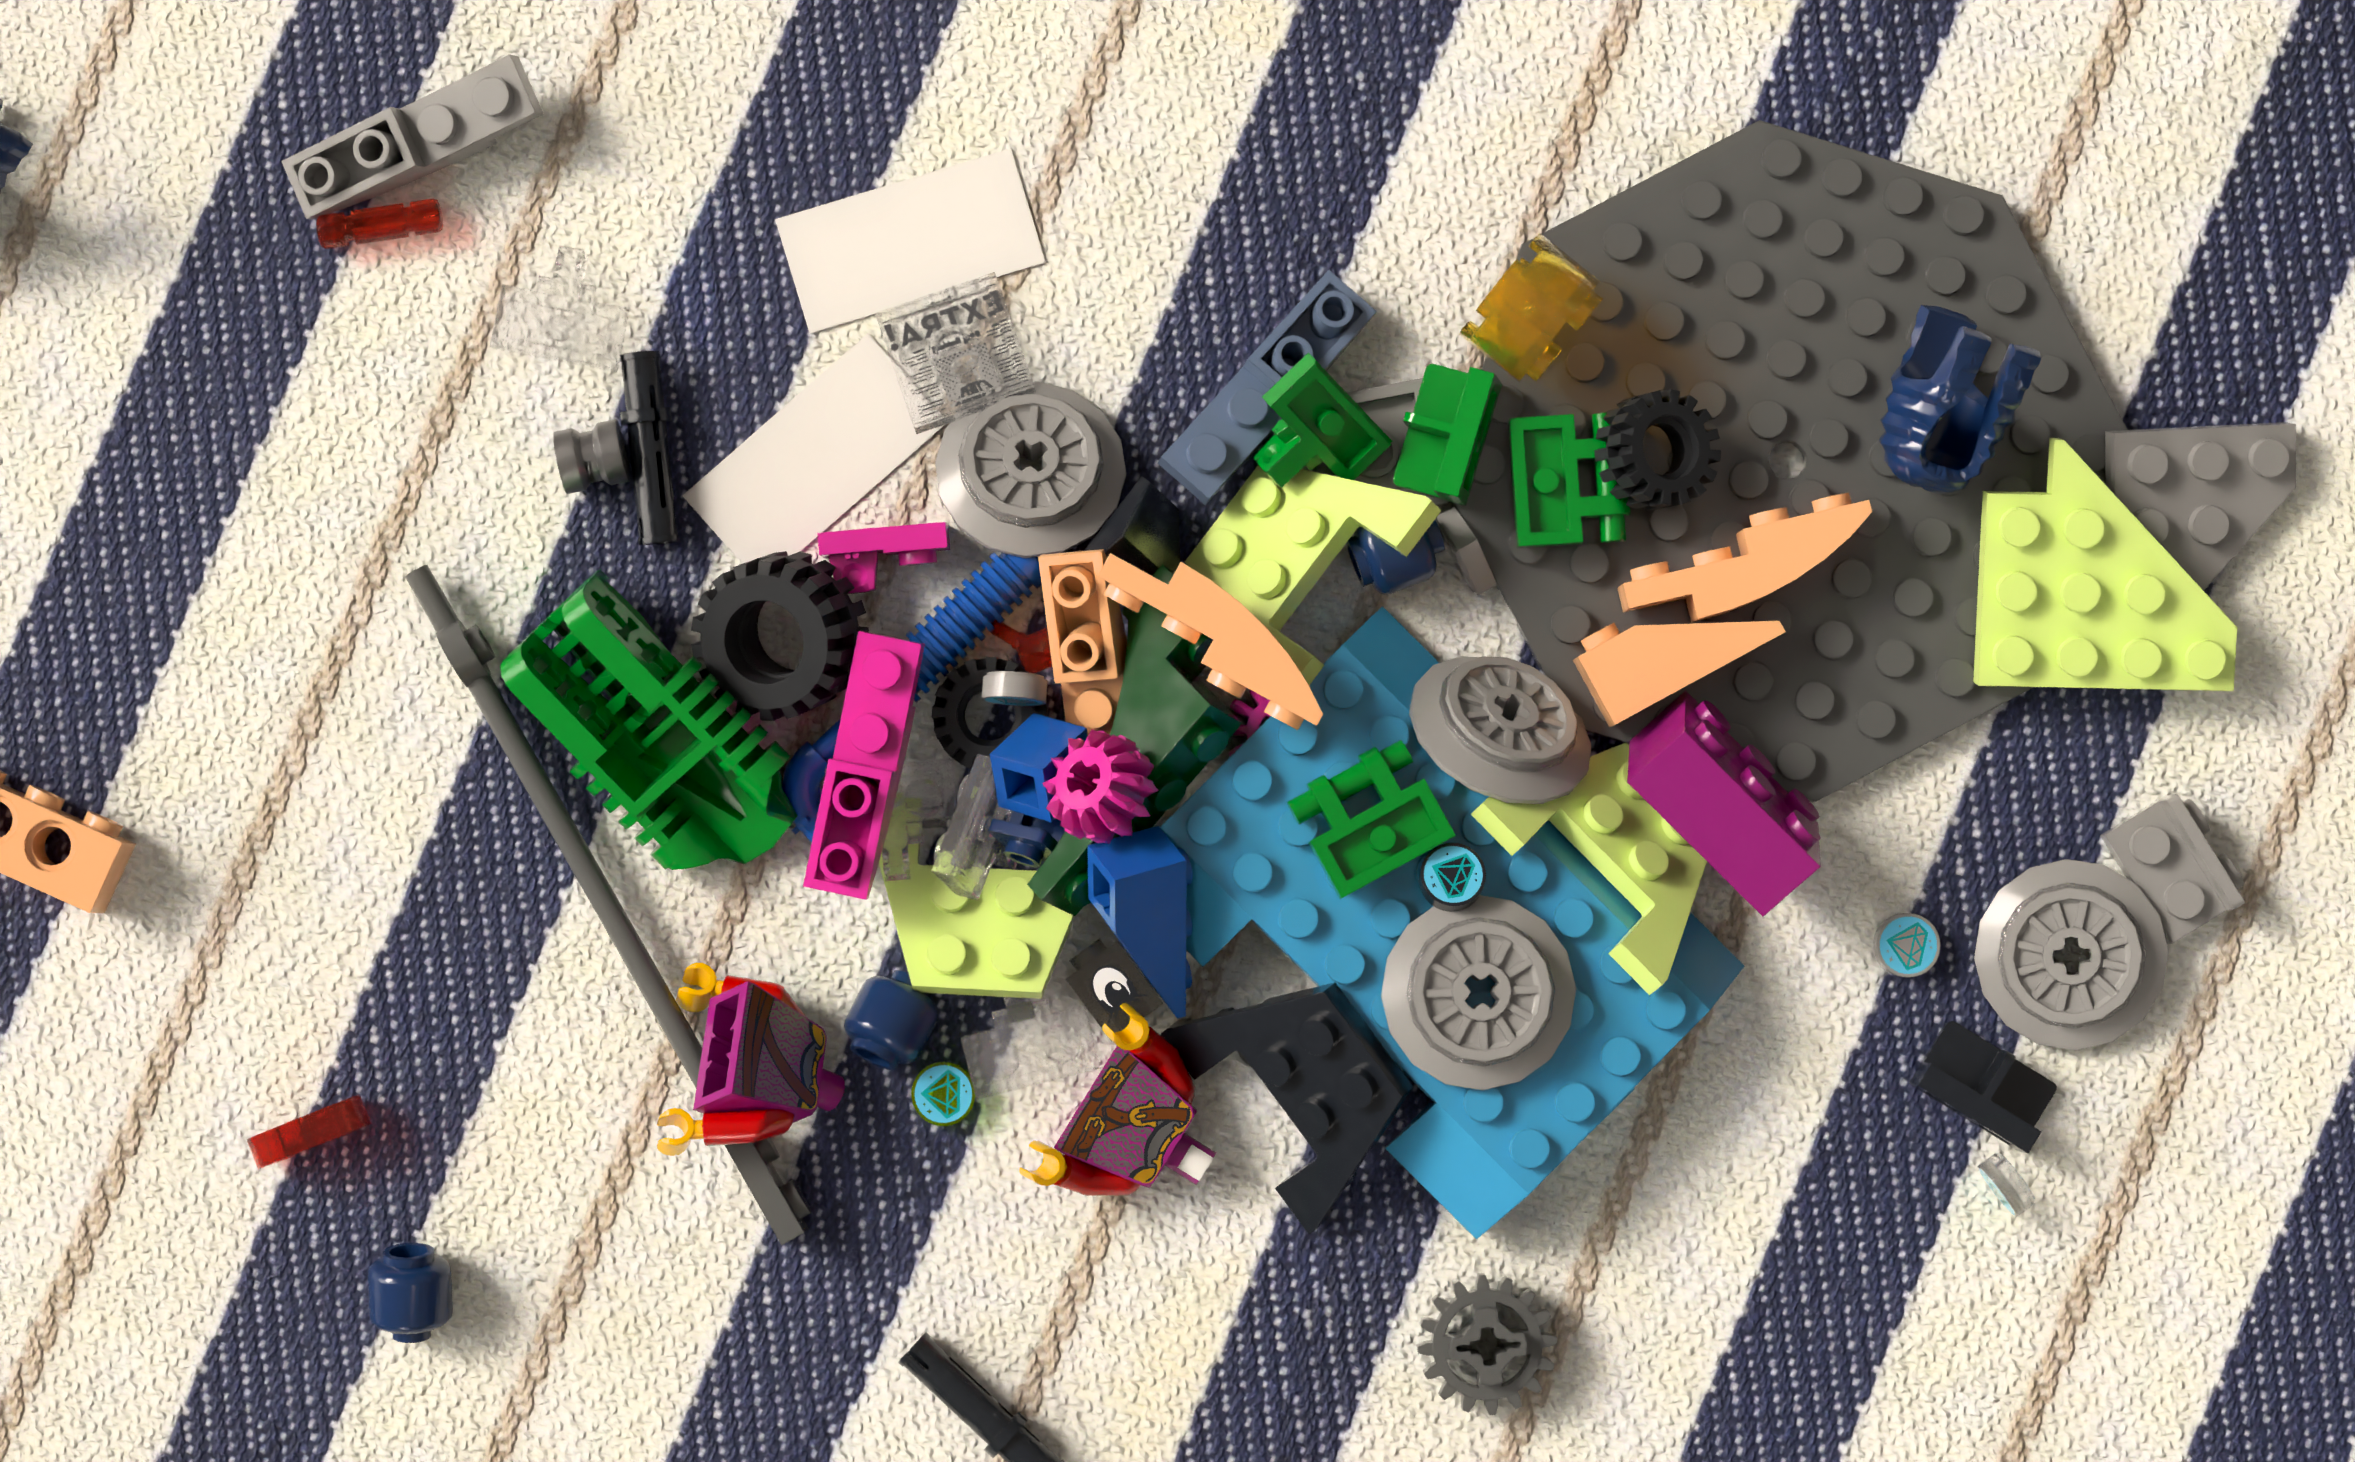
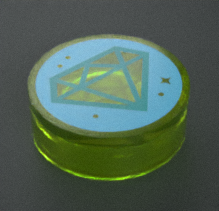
(943, 1093)

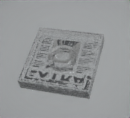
(955, 352)

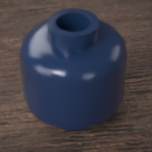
(1389, 569)
(890, 1021)
(410, 1292)

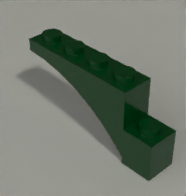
(1170, 721)

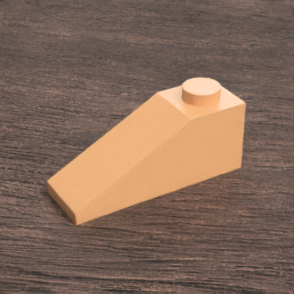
(1654, 661)

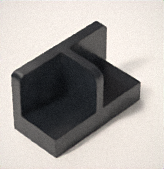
(1984, 1086)

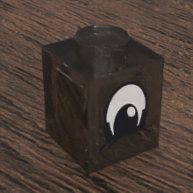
(1109, 979)

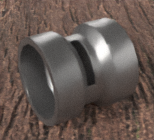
(591, 456)

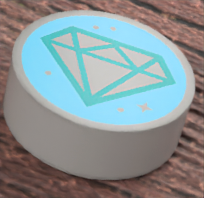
(1014, 688)
(1906, 945)

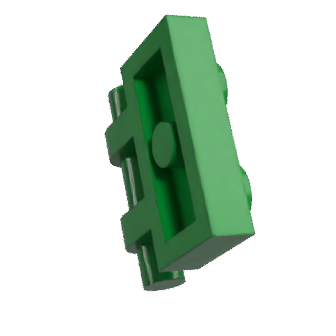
(1547, 483)
(1383, 835)

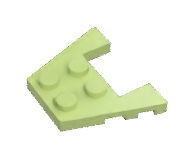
(1281, 540)
(1627, 846)
(972, 946)

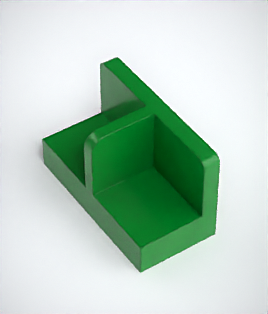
(1447, 432)

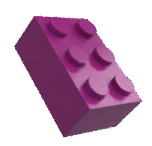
(1725, 801)

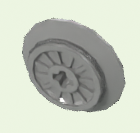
(1028, 509)
(1500, 729)
(2034, 918)
(1483, 1043)

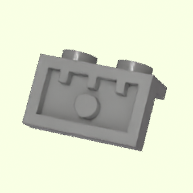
(2175, 865)

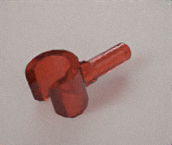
(1032, 648)

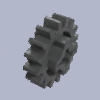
(1488, 1372)

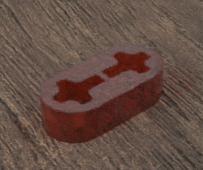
(309, 1131)

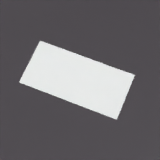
(909, 240)
(811, 458)

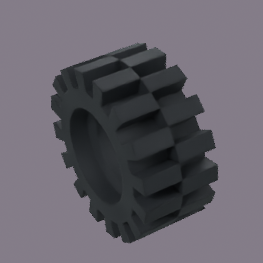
(1688, 443)
(951, 705)

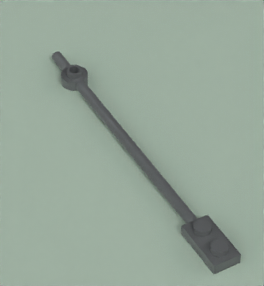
(468, 654)

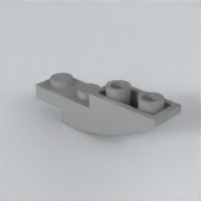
(413, 140)

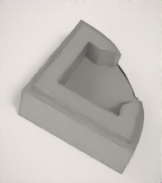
(1466, 550)

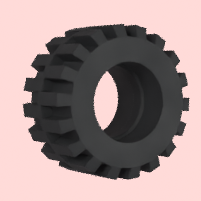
(733, 645)

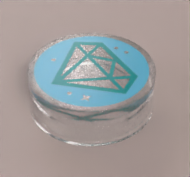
(2006, 1184)

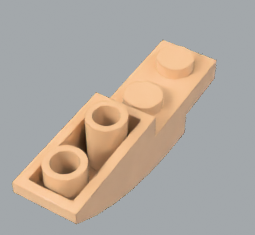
(1771, 556)
(1084, 637)
(1242, 647)

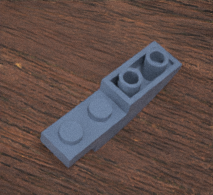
(1239, 417)

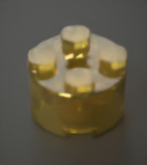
(1532, 309)

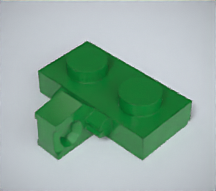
(1317, 427)

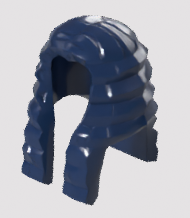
(1936, 417)

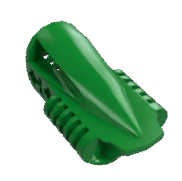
(660, 739)

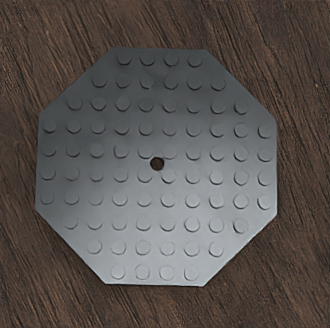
(1782, 300)

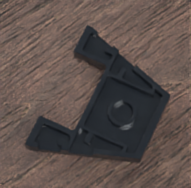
(1321, 1071)

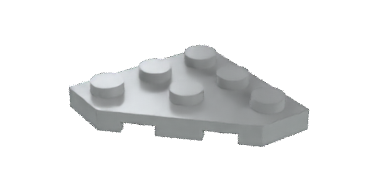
(2202, 486)

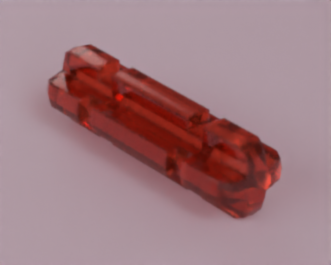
(379, 223)

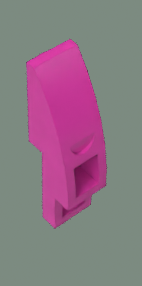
(865, 765)

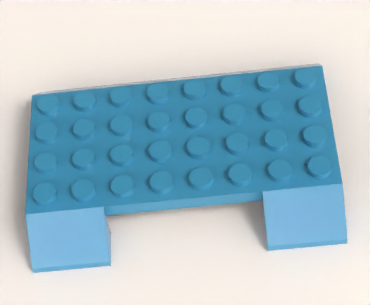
(1255, 864)

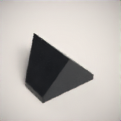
(1142, 530)

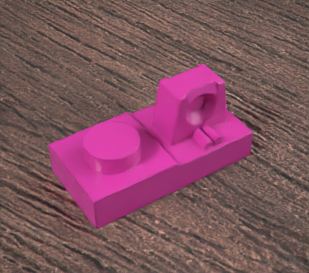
(857, 550)

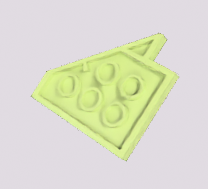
(2088, 594)

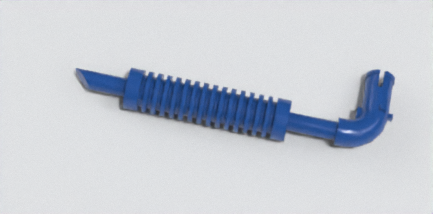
(944, 639)

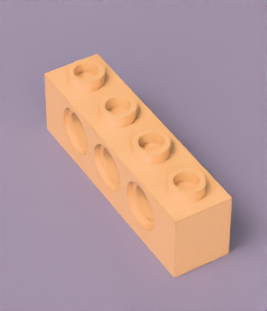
(95, 858)

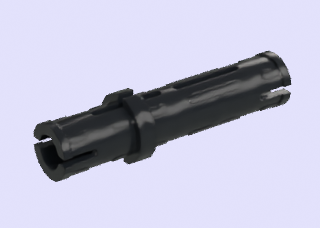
(649, 447)
(974, 1404)

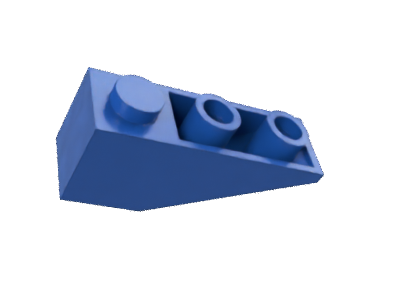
(1141, 895)

